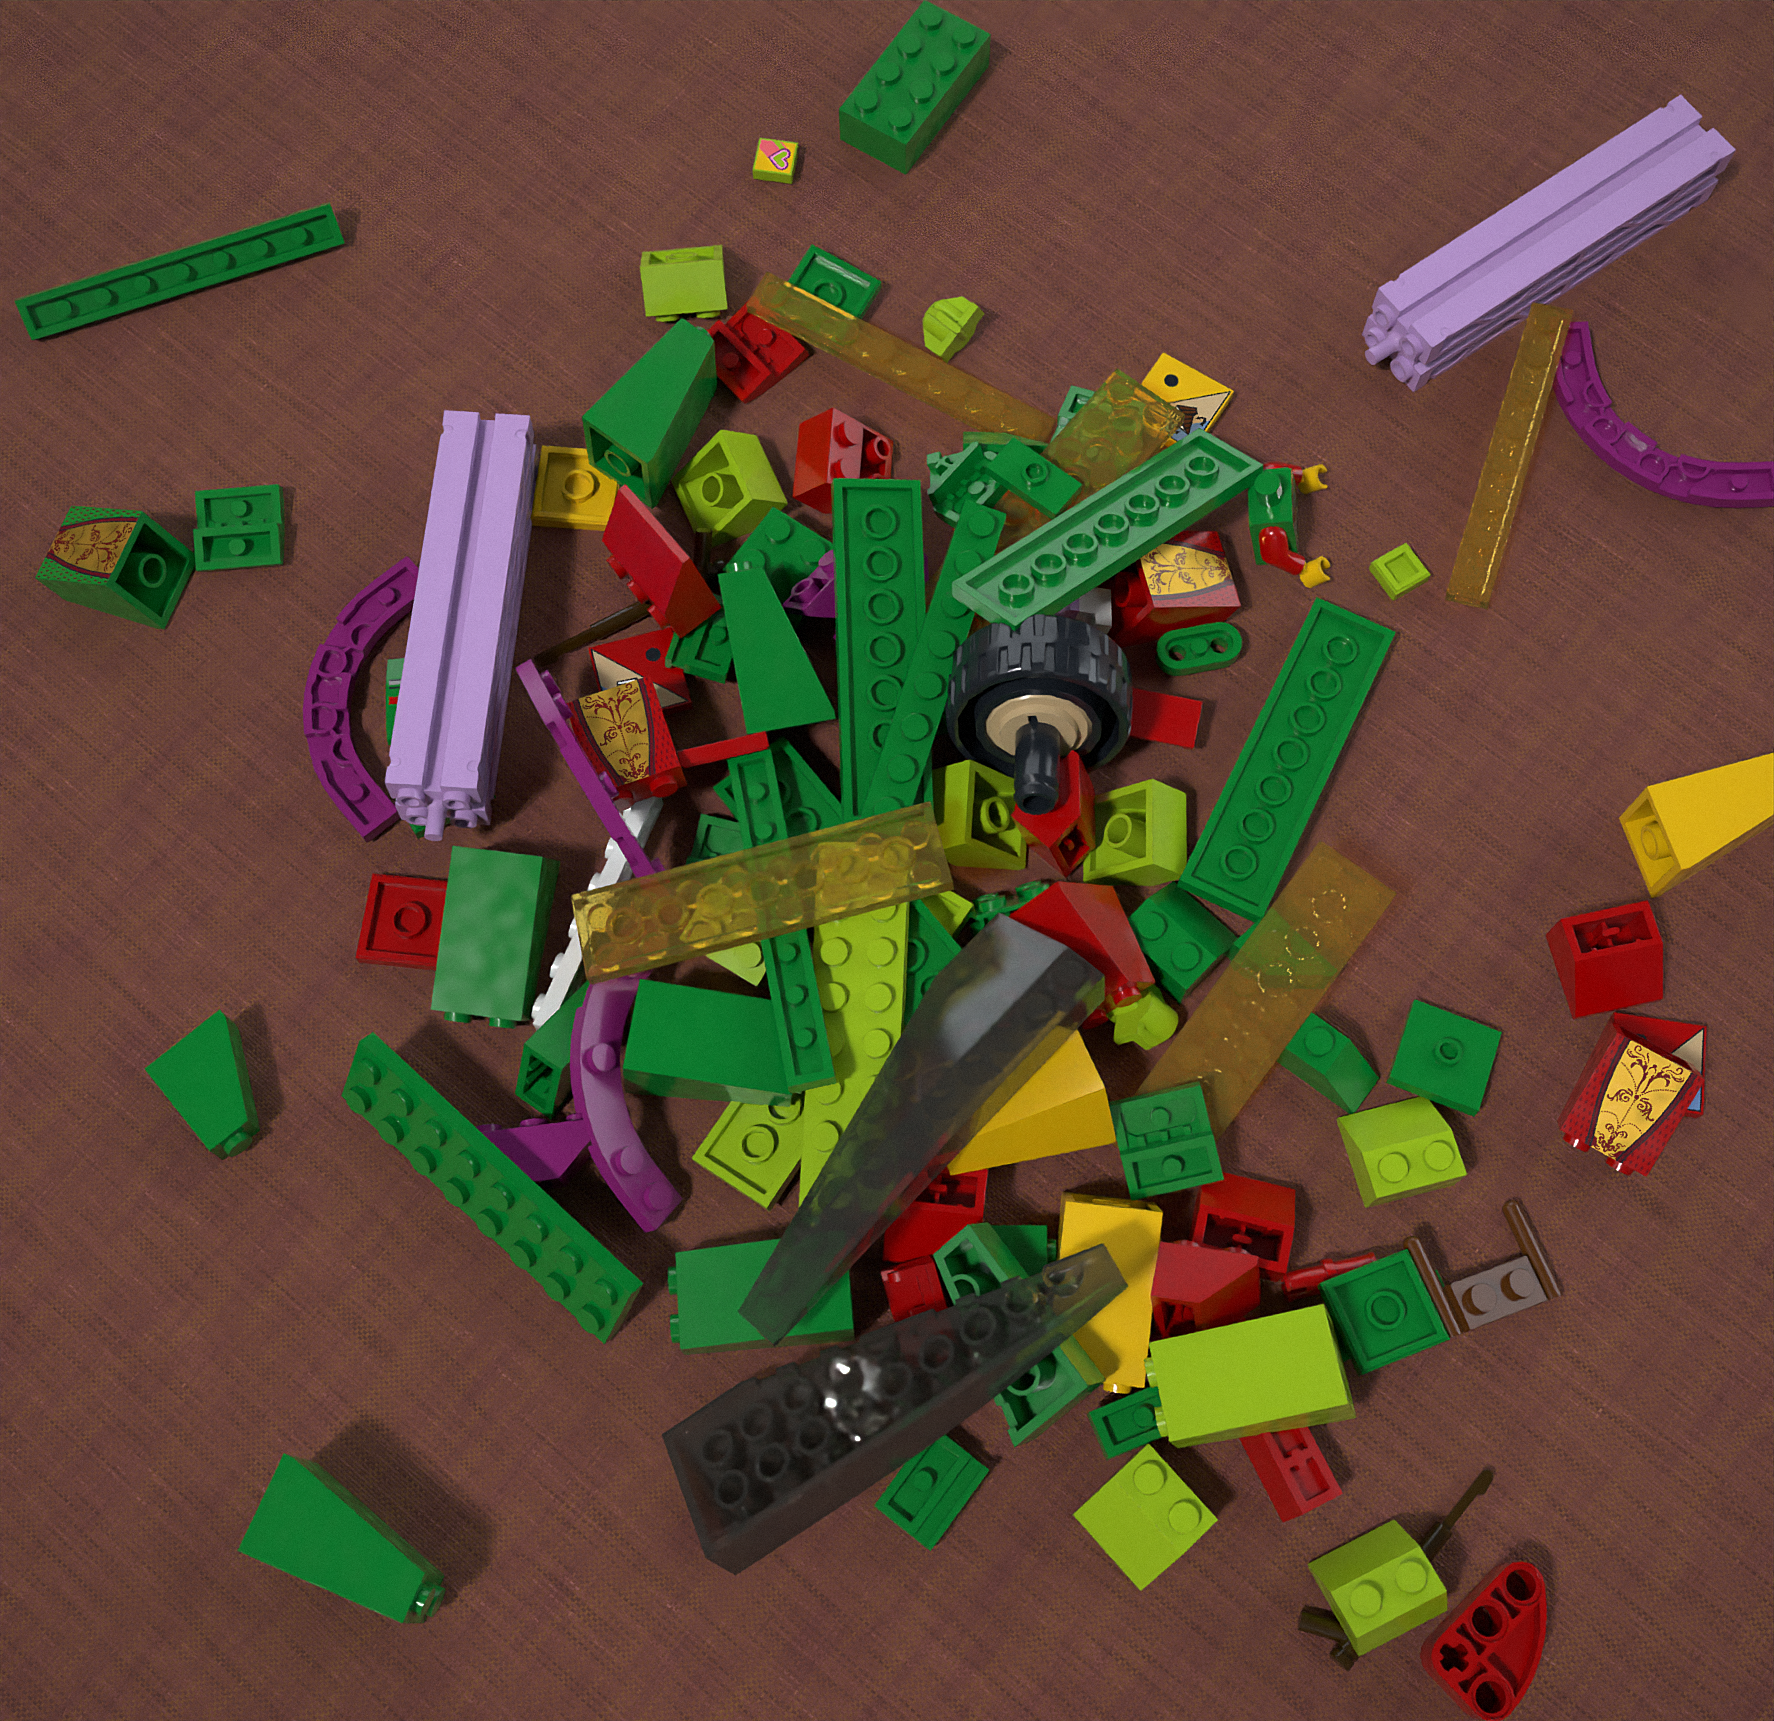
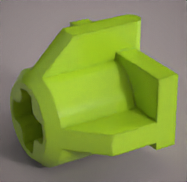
(950, 325)
(1145, 1021)

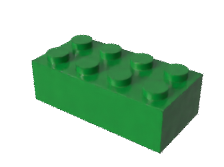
(914, 86)

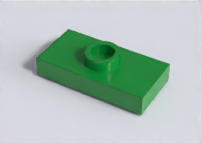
(1033, 479)

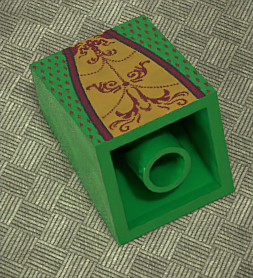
(117, 564)

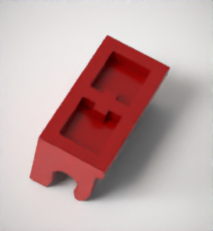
(1165, 718)
(913, 1288)
(1291, 1471)

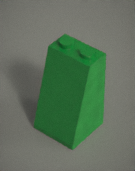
(652, 412)
(770, 664)
(493, 935)
(704, 1046)
(716, 1283)
(337, 1543)

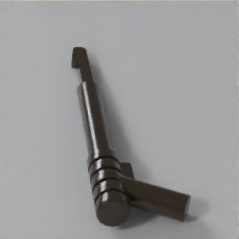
(636, 611)
(1430, 1544)

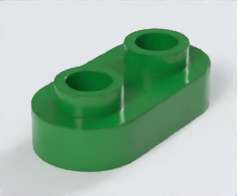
(1195, 647)

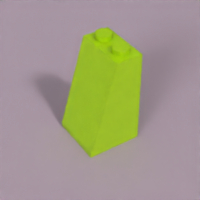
(1250, 1378)

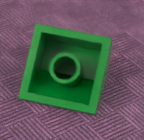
(1179, 940)

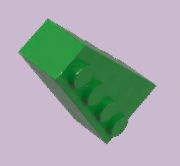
(977, 1264)

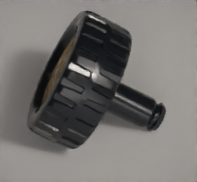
(1035, 698)

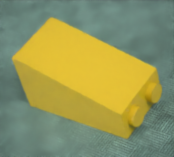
(1698, 819)
(1050, 1115)
(1131, 1231)

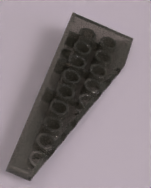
(956, 1064)
(825, 1430)

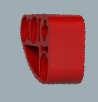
(1503, 1656)

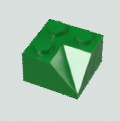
(786, 554)

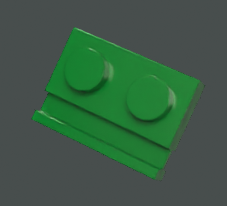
(704, 649)
(931, 1490)

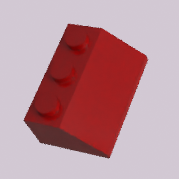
(656, 566)

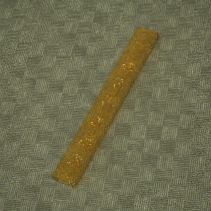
(895, 361)
(1509, 456)

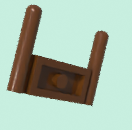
(1494, 1291)

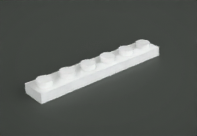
(568, 968)

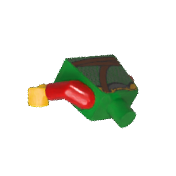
(1275, 519)

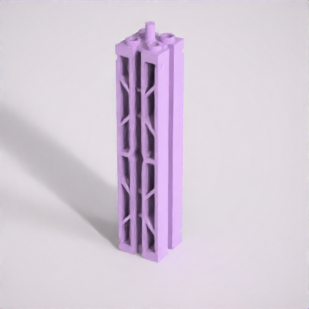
(1544, 243)
(464, 623)

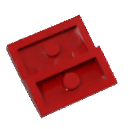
(753, 354)

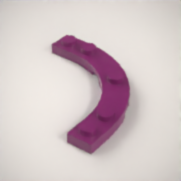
(1635, 454)
(331, 691)
(596, 786)
(601, 1101)

